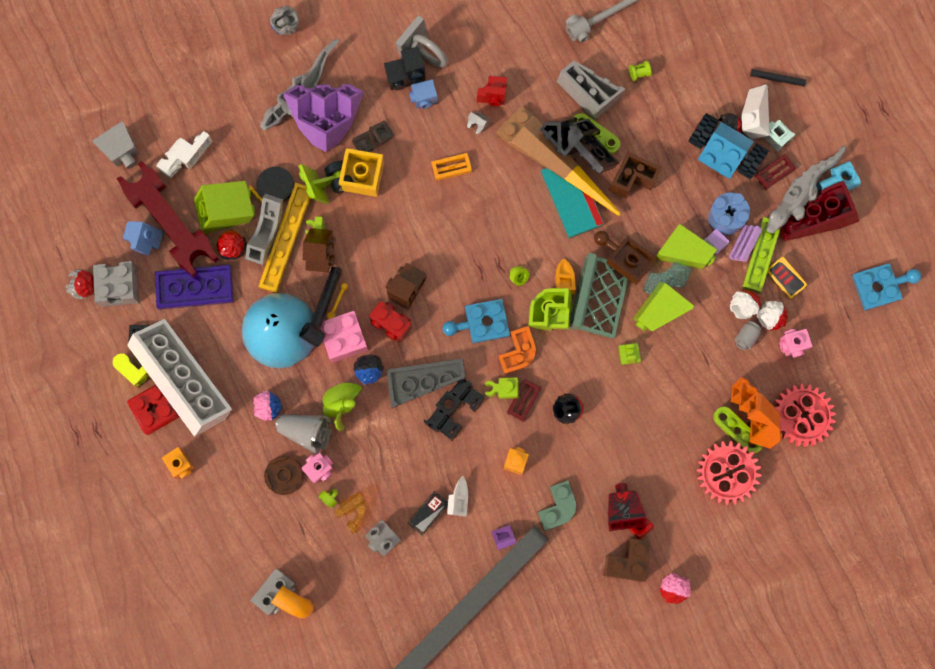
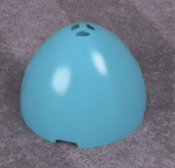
(279, 344)

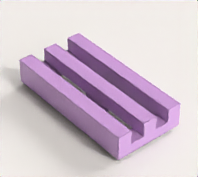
(745, 243)

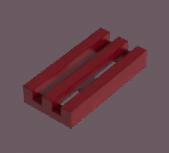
(763, 180)
(531, 385)

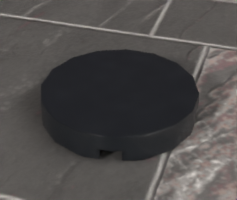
(275, 182)

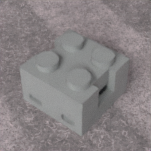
(116, 284)

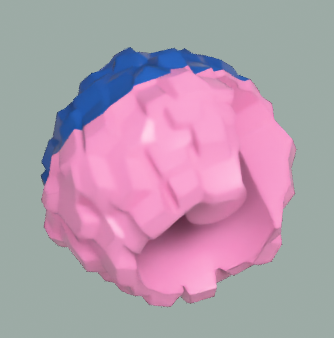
(267, 406)

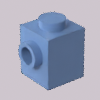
(423, 94)

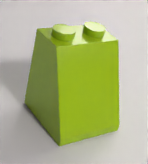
(223, 206)

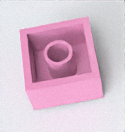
(343, 337)

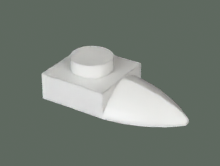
(459, 500)

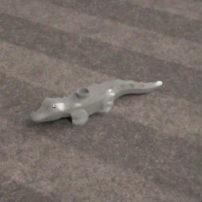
(310, 79)
(800, 192)

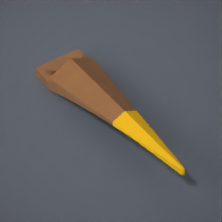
(524, 134)

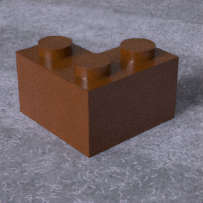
(634, 171)
(318, 250)
(405, 285)
(633, 566)

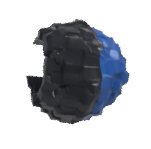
(368, 368)

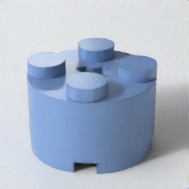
(733, 204)

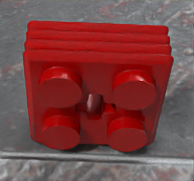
(148, 420)

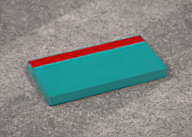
(574, 206)

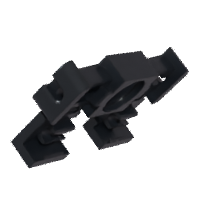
(439, 417)

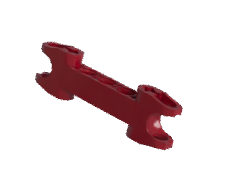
(188, 245)

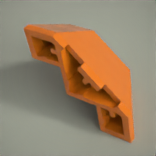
(764, 417)

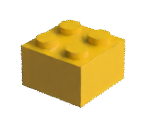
(365, 171)

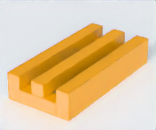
(451, 167)

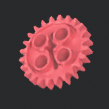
(818, 406)
(736, 489)

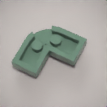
(564, 508)

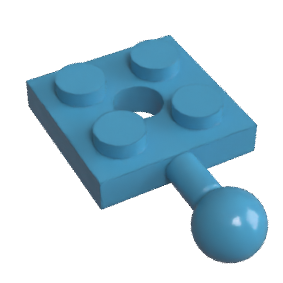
(885, 277)
(478, 331)

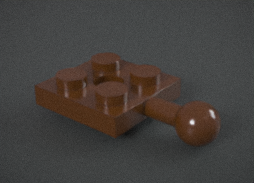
(627, 249)

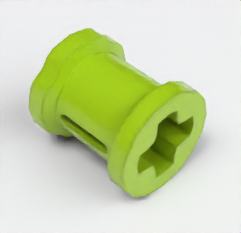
(640, 70)

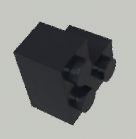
(406, 70)

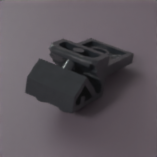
(579, 136)

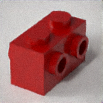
(386, 318)

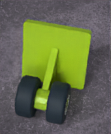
(316, 186)

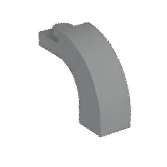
(269, 222)

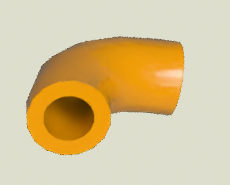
(293, 603)

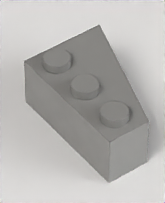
(589, 90)

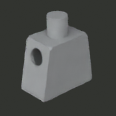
(118, 146)

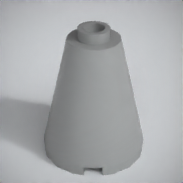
(305, 430)

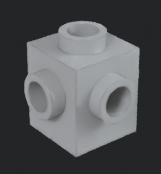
(382, 538)

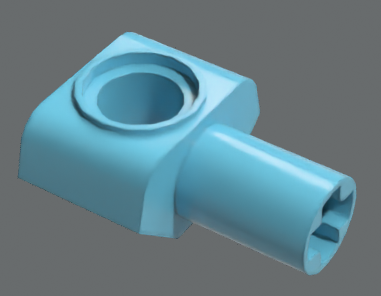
(836, 172)

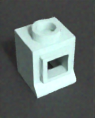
(776, 141)

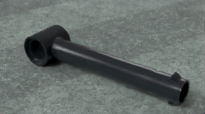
(312, 331)

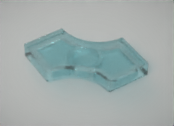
(675, 276)

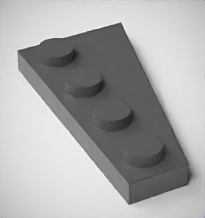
(418, 380)

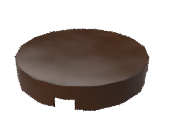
(283, 475)

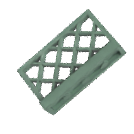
(583, 297)

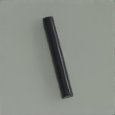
(778, 77)

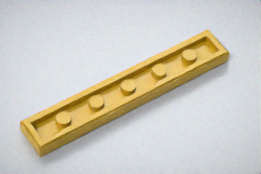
(285, 239)

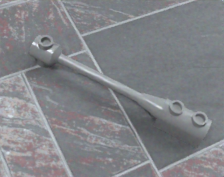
(580, 27)

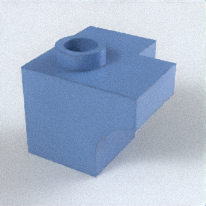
(142, 237)

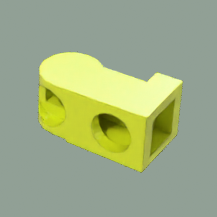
(125, 366)

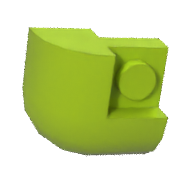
(551, 309)

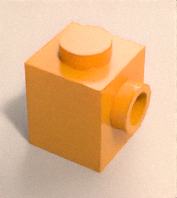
(516, 460)
(178, 463)

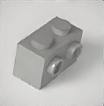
(270, 588)

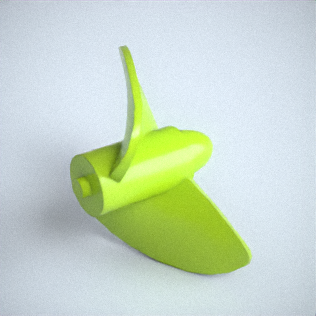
(339, 401)

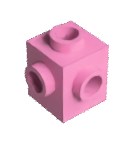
(795, 342)
(313, 462)

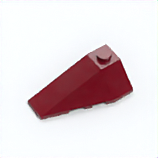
(829, 212)

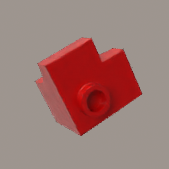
(493, 92)

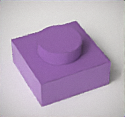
(503, 537)

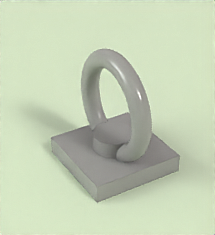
(417, 36)

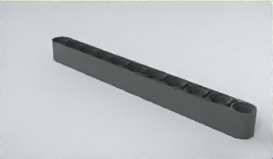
(474, 601)

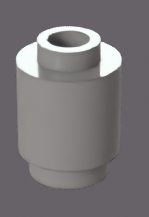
(748, 335)

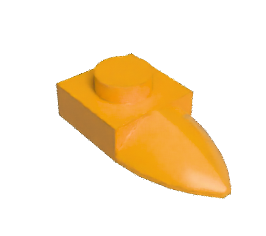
(565, 276)

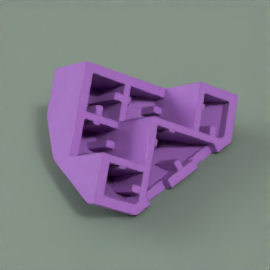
(324, 112)

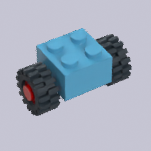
(726, 148)

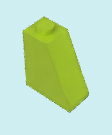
(687, 249)
(661, 307)

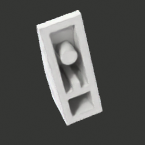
(756, 113)

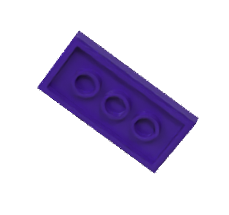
(181, 290)

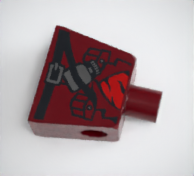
(625, 509)

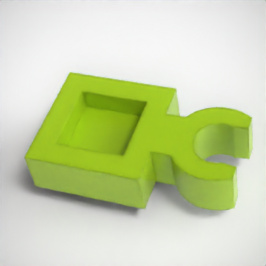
(506, 389)

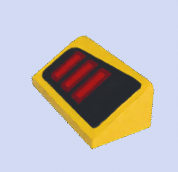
(786, 277)

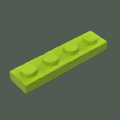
(760, 259)

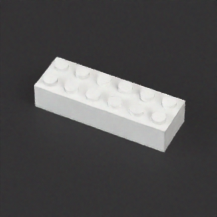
(179, 377)

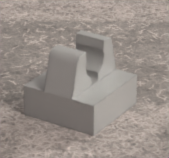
(481, 120)

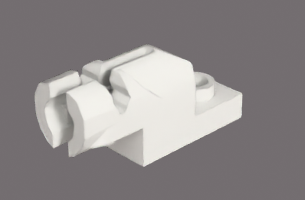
(184, 154)

